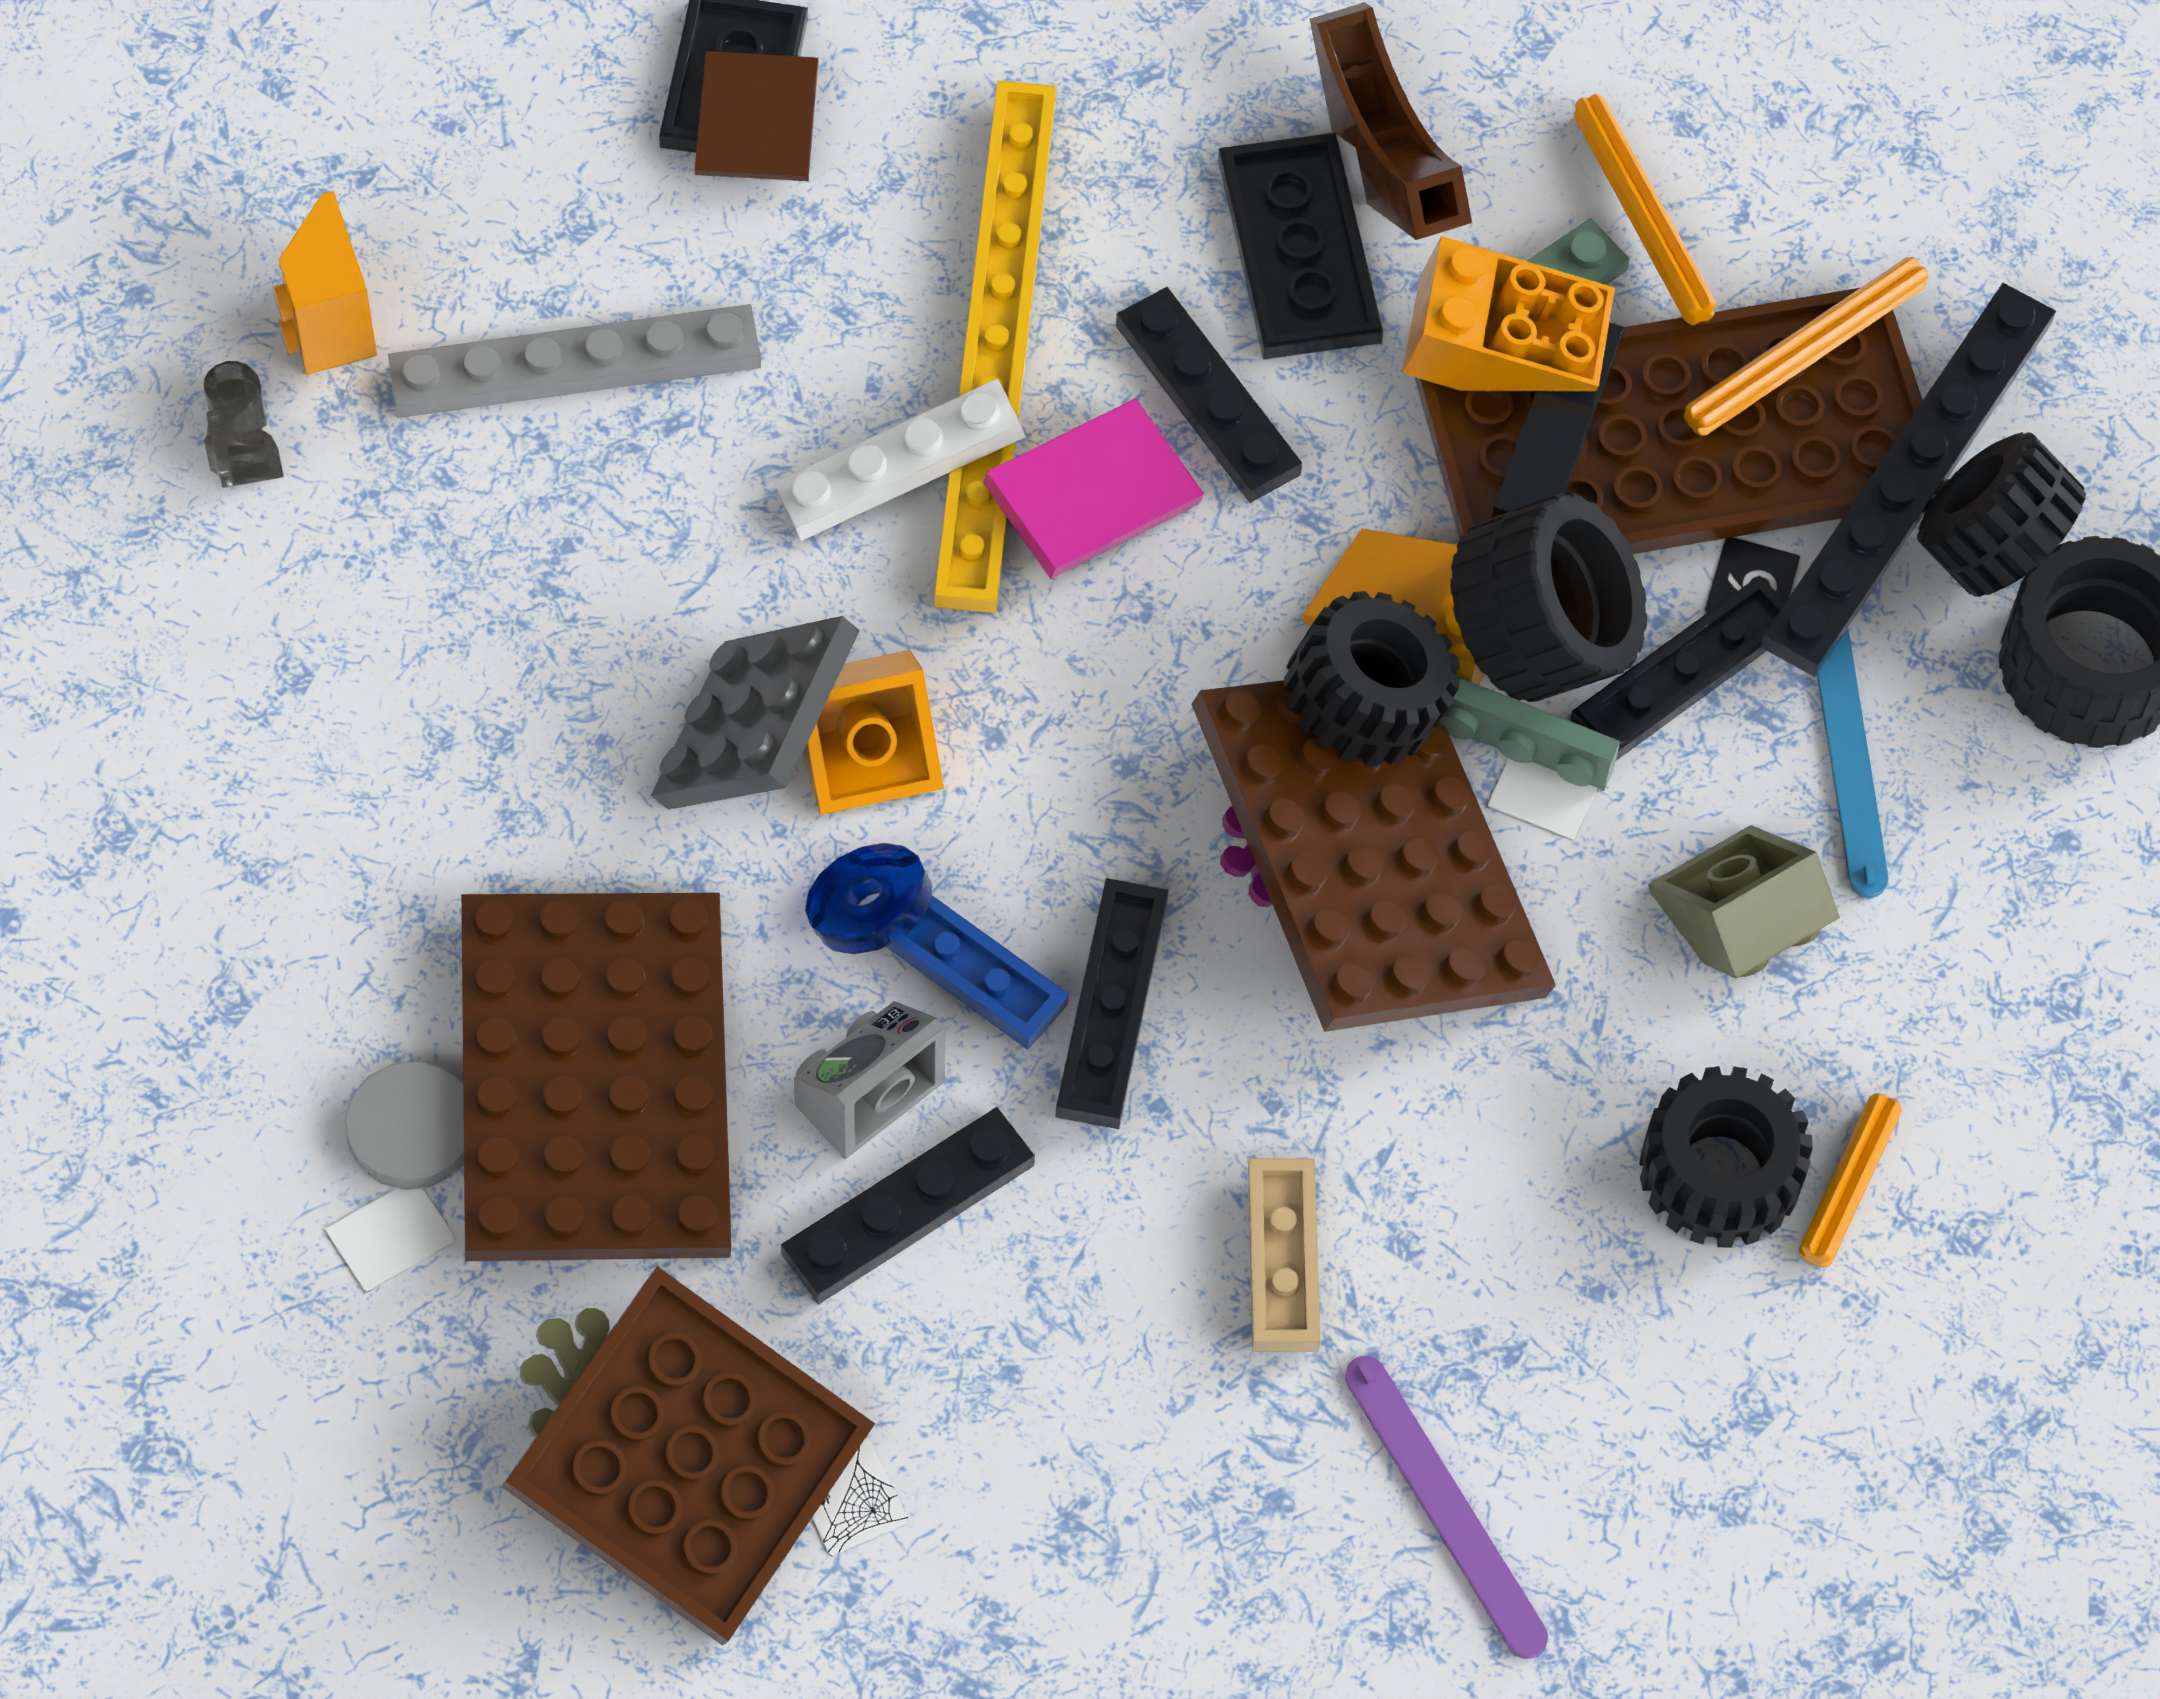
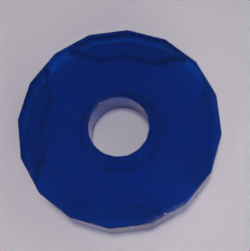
(868, 870)

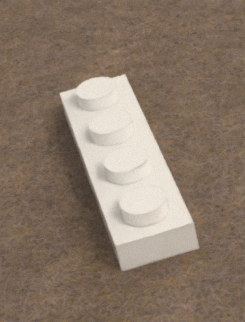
(899, 459)

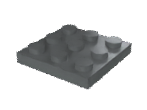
(754, 713)

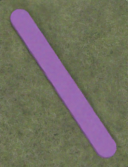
(1446, 1507)

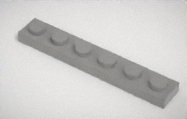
(574, 360)

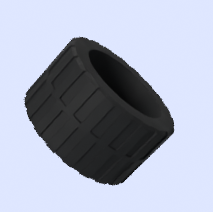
(1548, 597)
(2052, 687)

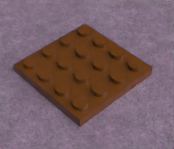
(689, 1456)

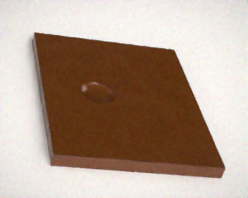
(756, 116)

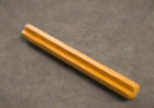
(1644, 210)
(1805, 346)

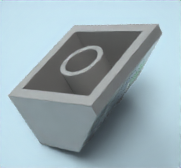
(871, 1075)

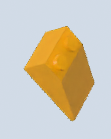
(1406, 570)

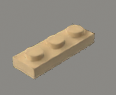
(1283, 1255)

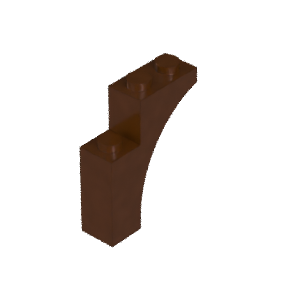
(1398, 160)

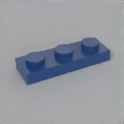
(981, 973)

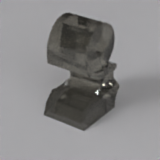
(235, 419)

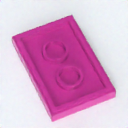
(1093, 488)

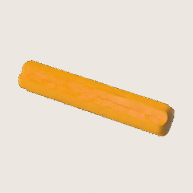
(1850, 1180)

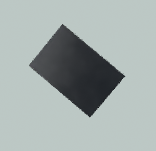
(723, 27)

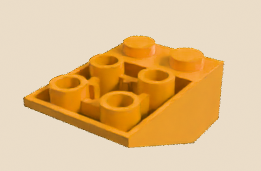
(1505, 324)

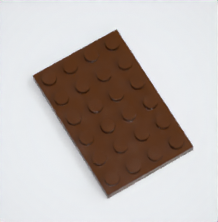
(1373, 868)
(594, 1077)

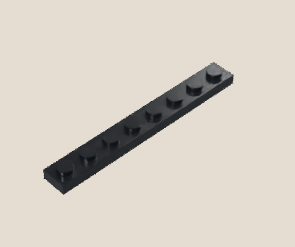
(1907, 480)

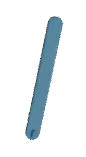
(1852, 772)

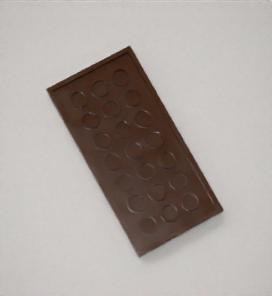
(1769, 468)

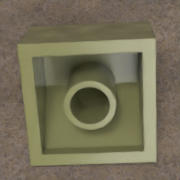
(1747, 900)

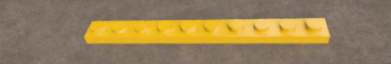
(997, 333)

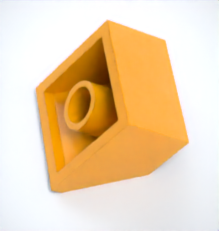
(324, 293)
(874, 736)

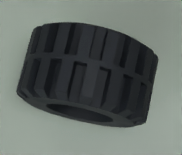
(2001, 514)
(1348, 706)
(1735, 1110)

